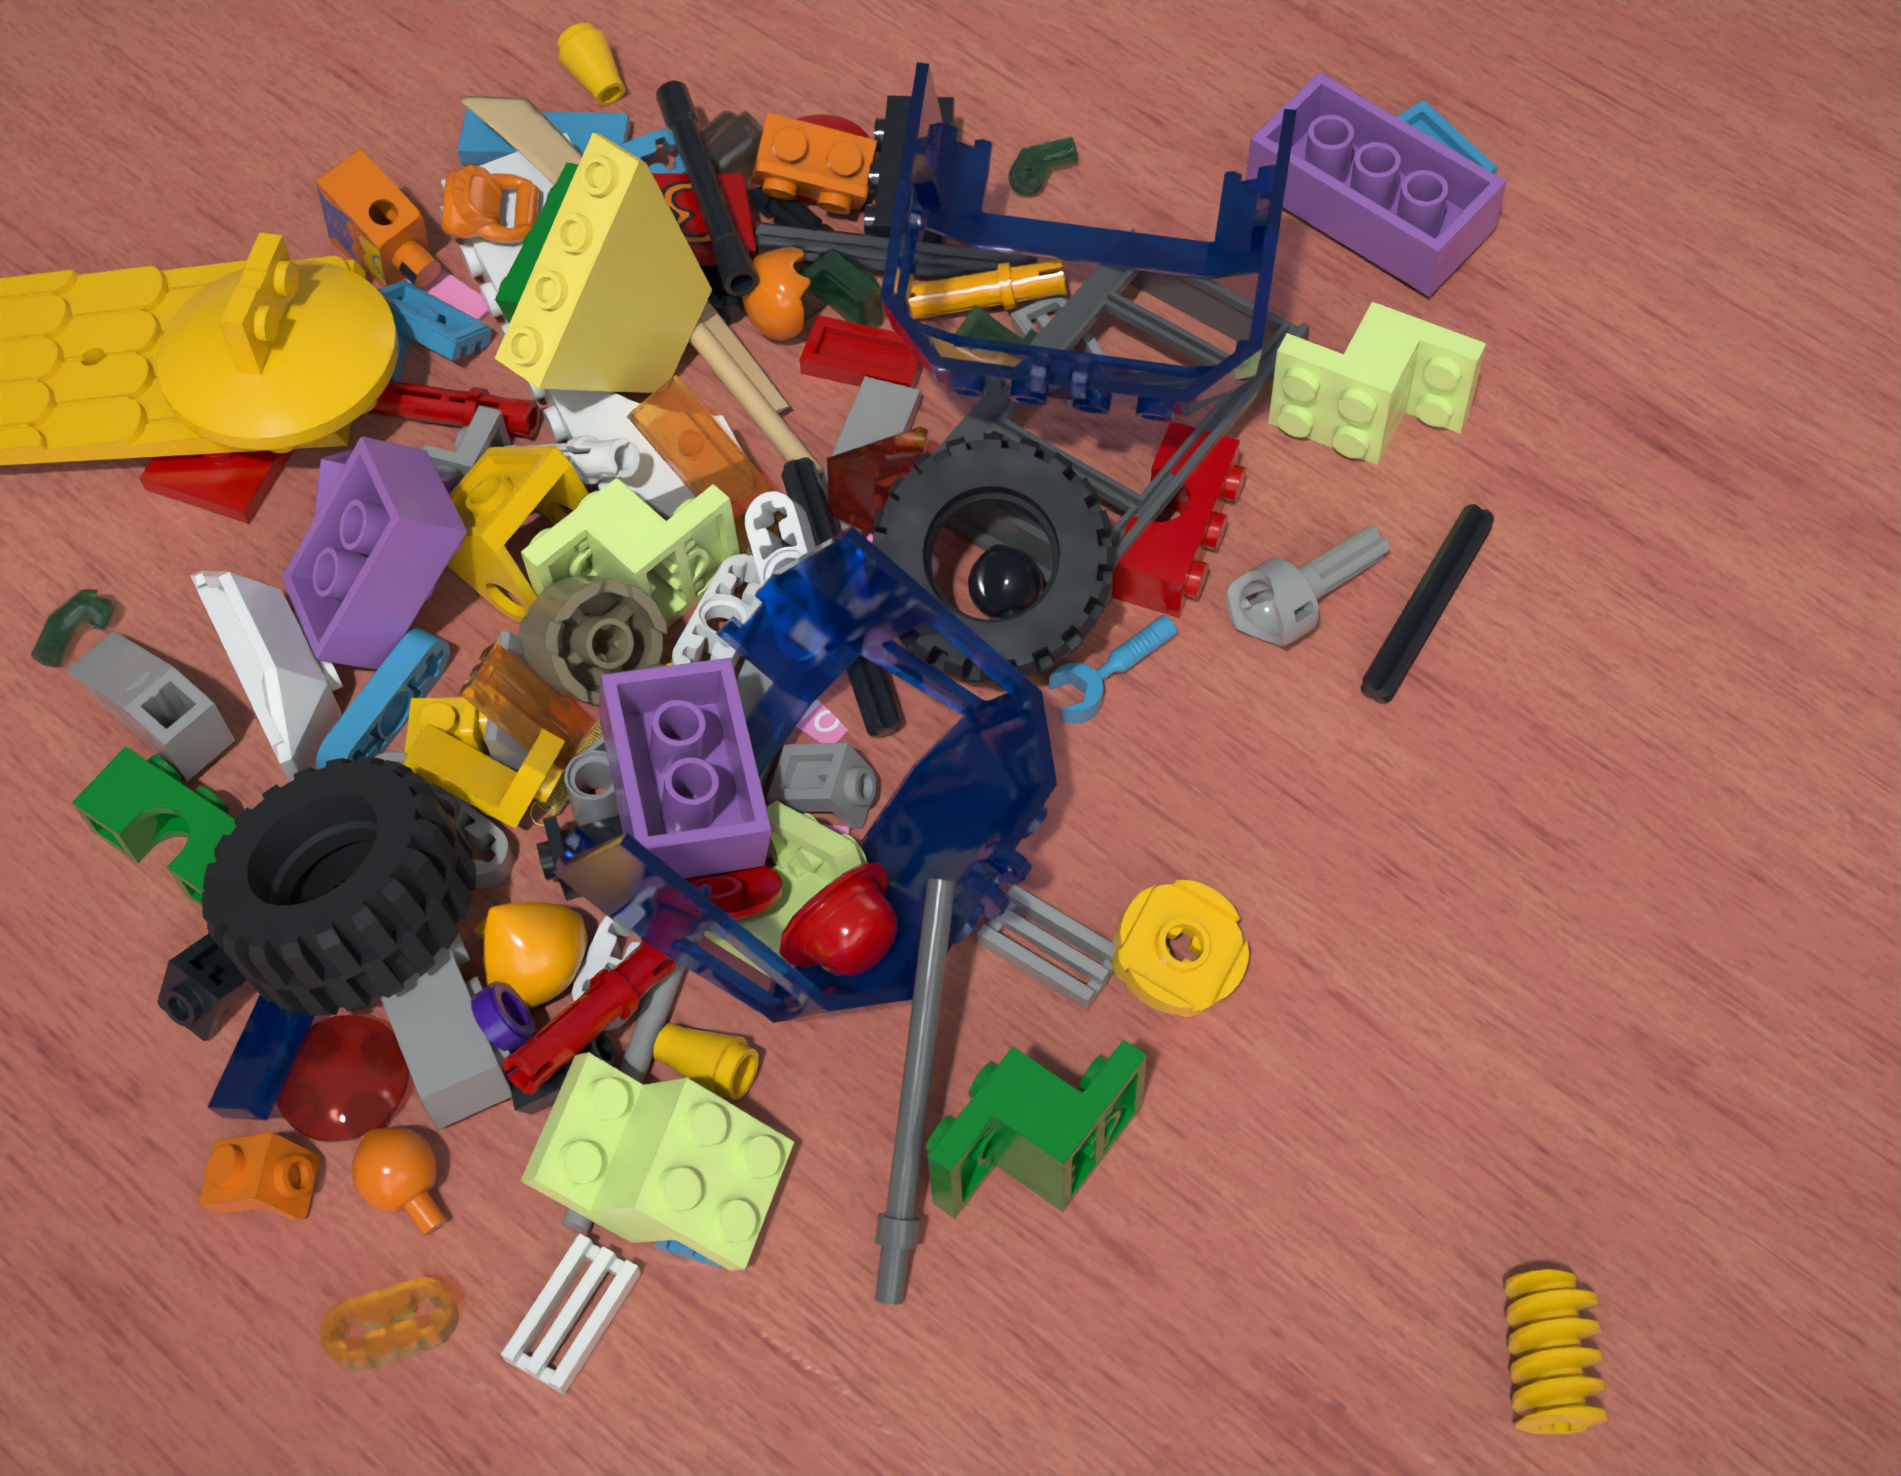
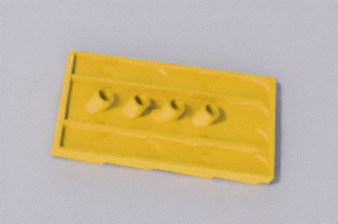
(85, 364)

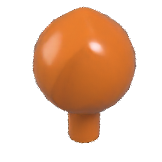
(395, 1173)

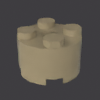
(564, 622)

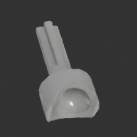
(1288, 595)

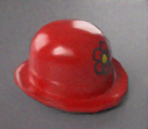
(844, 924)

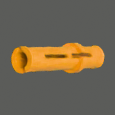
(988, 289)

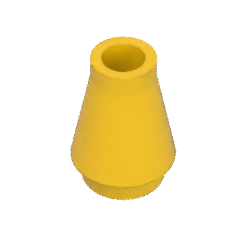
(589, 60)
(708, 1058)

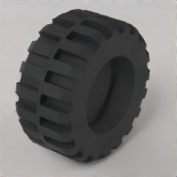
(1047, 491)
(341, 947)

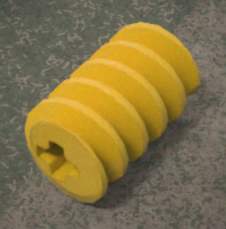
(1552, 1354)

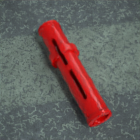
(455, 406)
(609, 997)

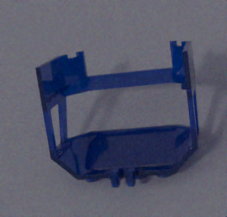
(946, 194)
(947, 819)

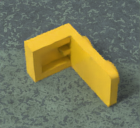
(482, 780)

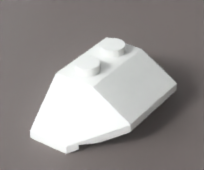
(274, 665)

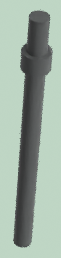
(898, 1227)

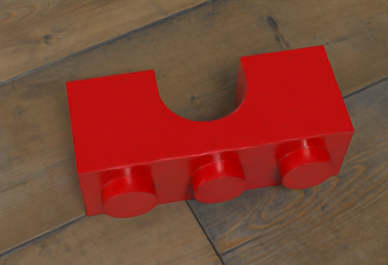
(1169, 555)

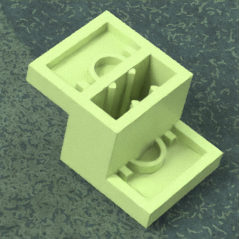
(1387, 371)
(627, 541)
(658, 1161)

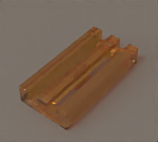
(522, 714)

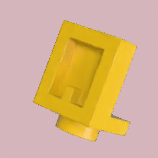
(450, 715)

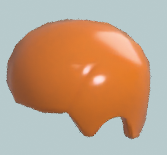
(775, 302)

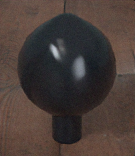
(1004, 582)

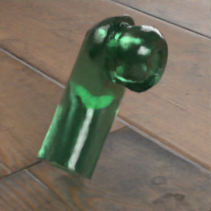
(1037, 161)
(65, 621)

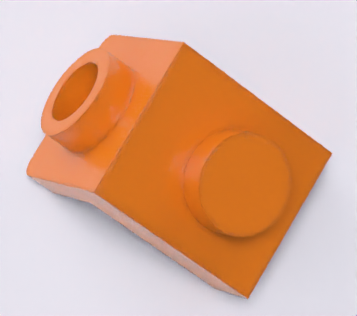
(258, 1175)

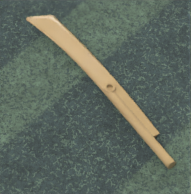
(713, 339)

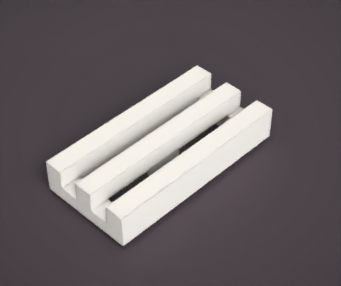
(579, 1253)

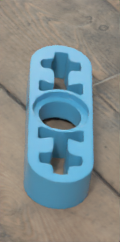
(385, 700)

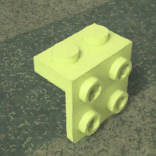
(807, 861)

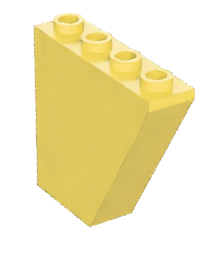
(610, 285)

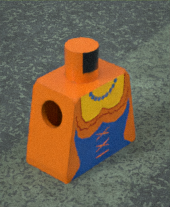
(375, 223)

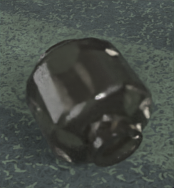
(733, 143)

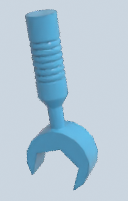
(1119, 661)

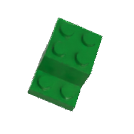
(1035, 1127)

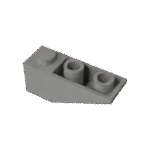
(154, 703)

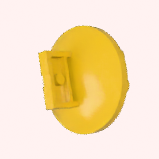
(277, 352)

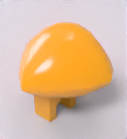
(533, 948)

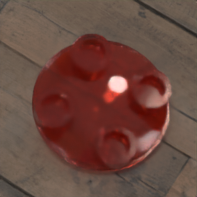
(344, 1079)

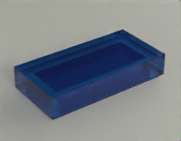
(260, 1062)

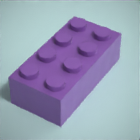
(1380, 184)

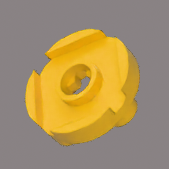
(1145, 960)

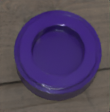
(502, 1016)

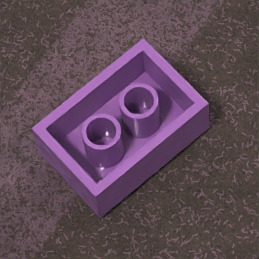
(373, 553)
(685, 766)

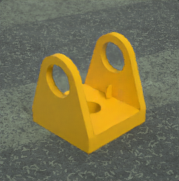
(492, 506)

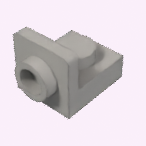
(484, 431)
(824, 780)

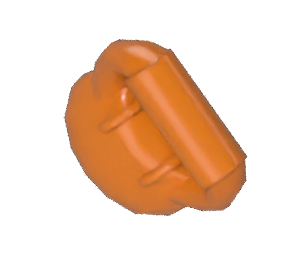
(474, 202)

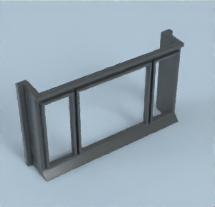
(1202, 299)

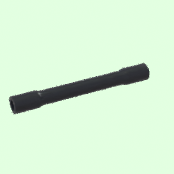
(728, 247)

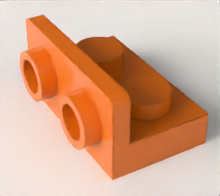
(813, 163)

